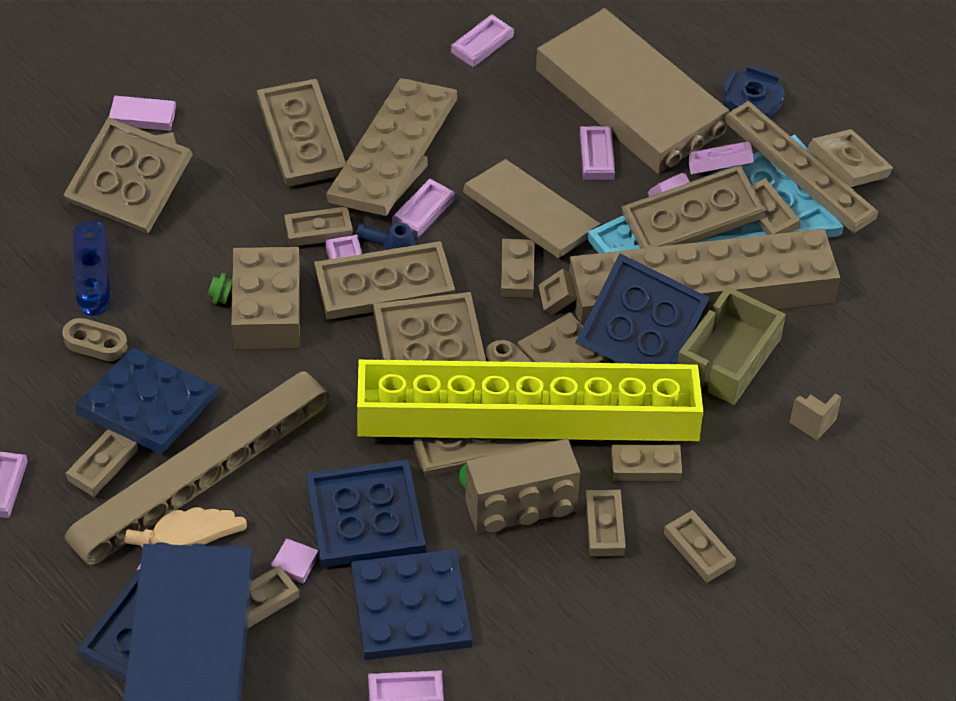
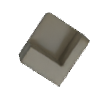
(813, 415)

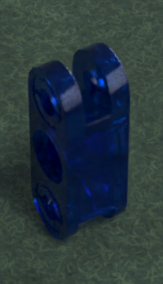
(91, 268)

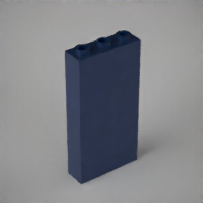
(190, 623)

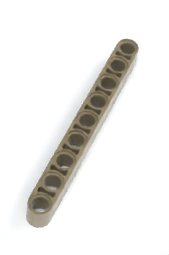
(197, 467)

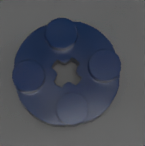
(739, 85)

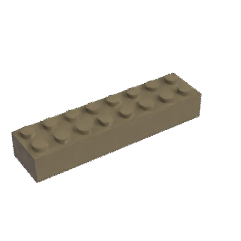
(770, 268)

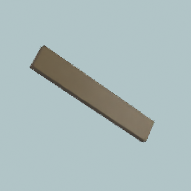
(801, 167)

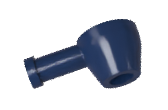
(398, 236)

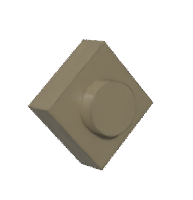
(557, 292)

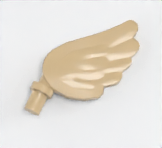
(189, 527)

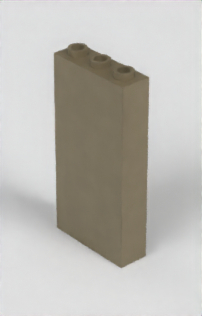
(632, 89)

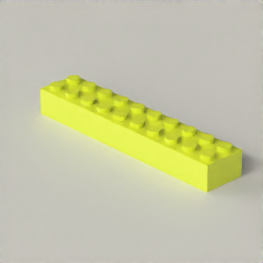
(529, 400)

